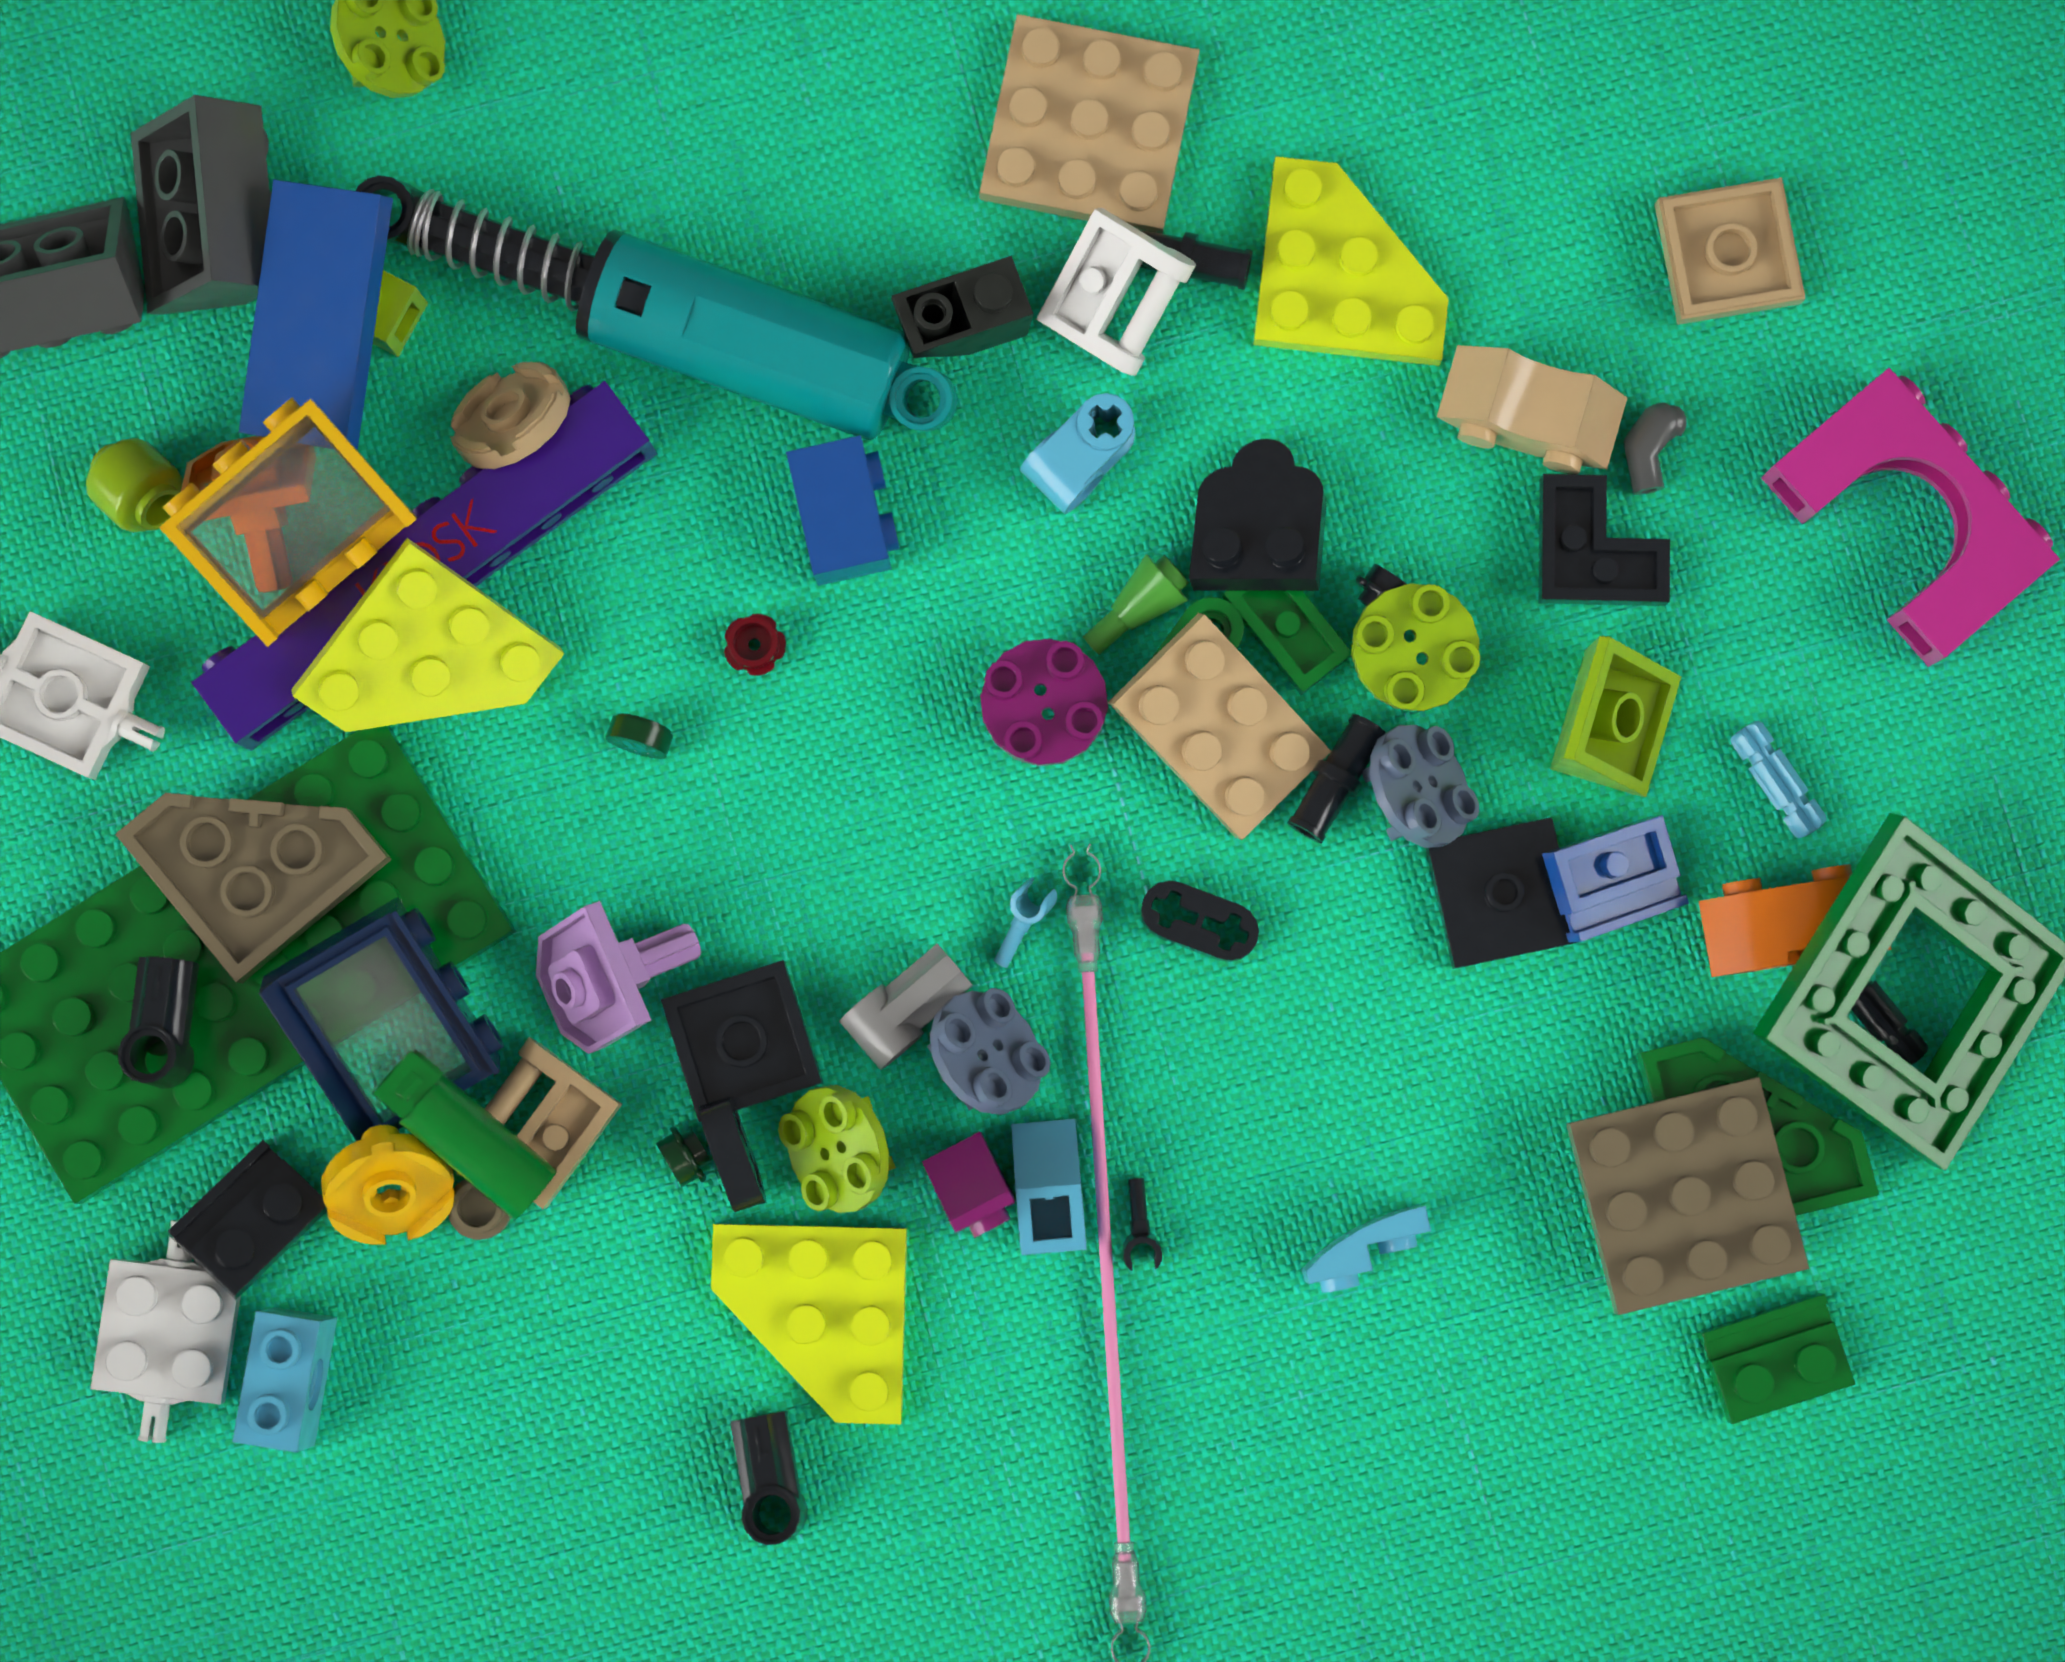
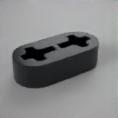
(1205, 906)
(732, 1154)

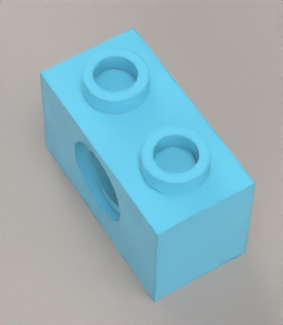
(284, 1379)

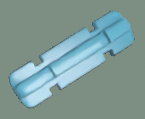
(1778, 779)

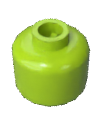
(133, 484)

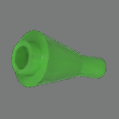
(1147, 594)

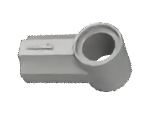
(894, 1015)

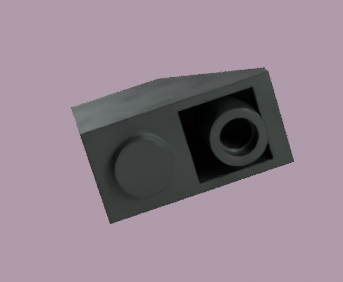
(965, 311)

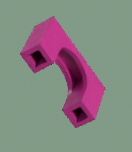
(1993, 545)

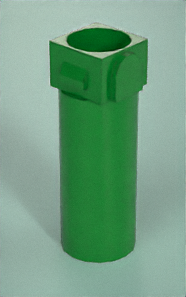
(464, 1134)

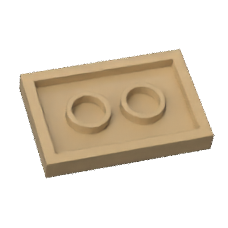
(1219, 726)

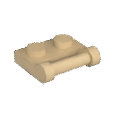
(565, 1120)

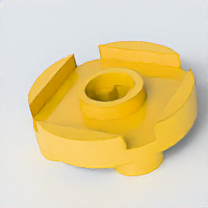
(380, 1160)

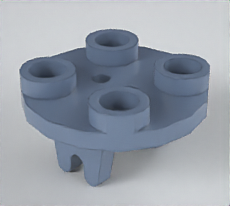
(1421, 786)
(969, 1030)

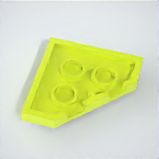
(1341, 275)
(423, 651)
(824, 1308)

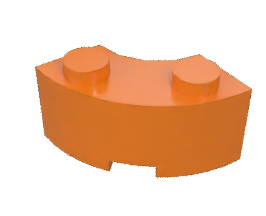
(1767, 927)

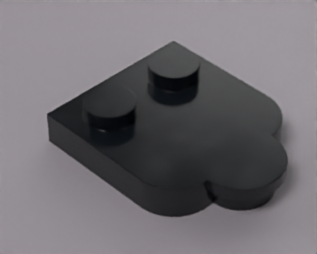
(1259, 524)

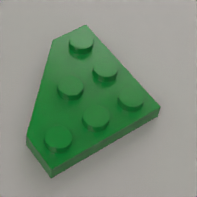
(1819, 1153)

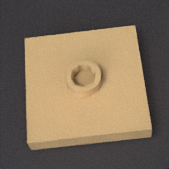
(1729, 251)

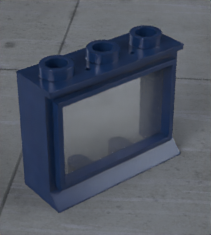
(371, 999)

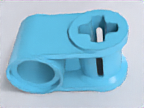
(1073, 459)

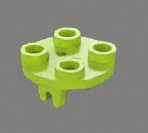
(387, 63)
(1440, 631)
(836, 1149)

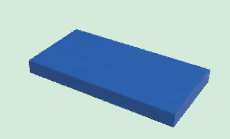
(316, 304)

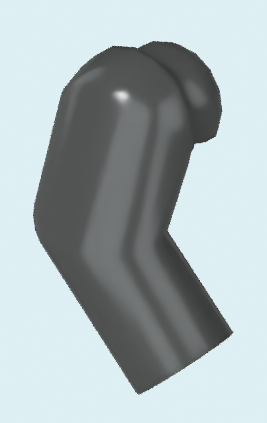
(1646, 440)

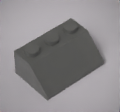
(202, 204)
(68, 276)

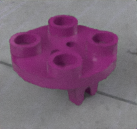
(1073, 693)

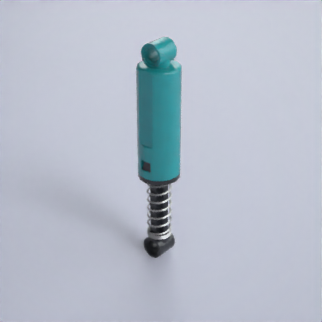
(689, 316)

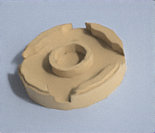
(510, 415)

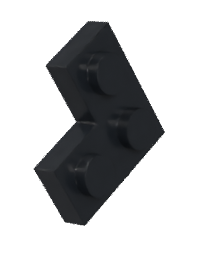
(1582, 563)

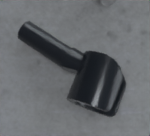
(1139, 1224)

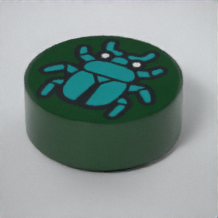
(639, 736)

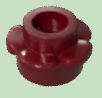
(742, 632)

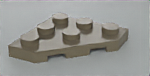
(251, 869)

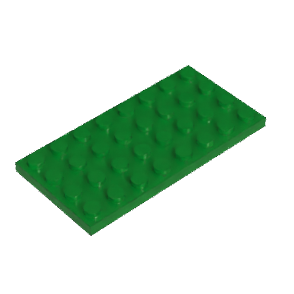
(75, 977)

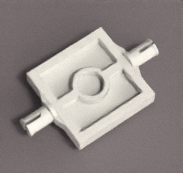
(70, 696)
(164, 1336)

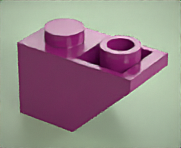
(970, 1185)

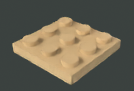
(1088, 123)

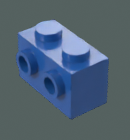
(841, 511)

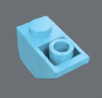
(1048, 1187)

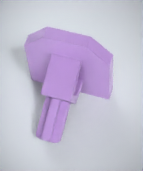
(596, 980)

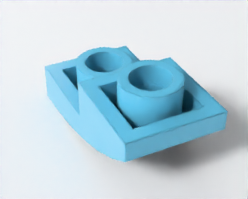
(1348, 1255)

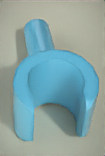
(1024, 914)

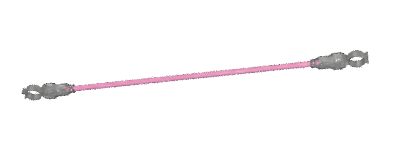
(1127, 1596)

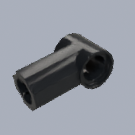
(161, 1013)
(765, 1469)

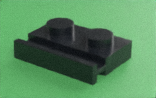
(248, 1219)

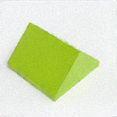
(1616, 718)

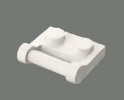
(1097, 281)

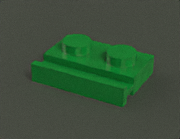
(1776, 1358)

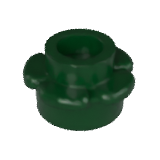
(684, 1155)

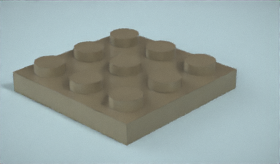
(1687, 1196)

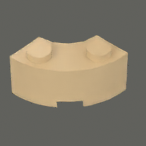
(1531, 408)

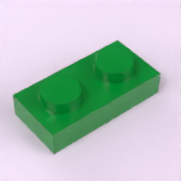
(1291, 634)

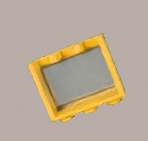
(285, 519)

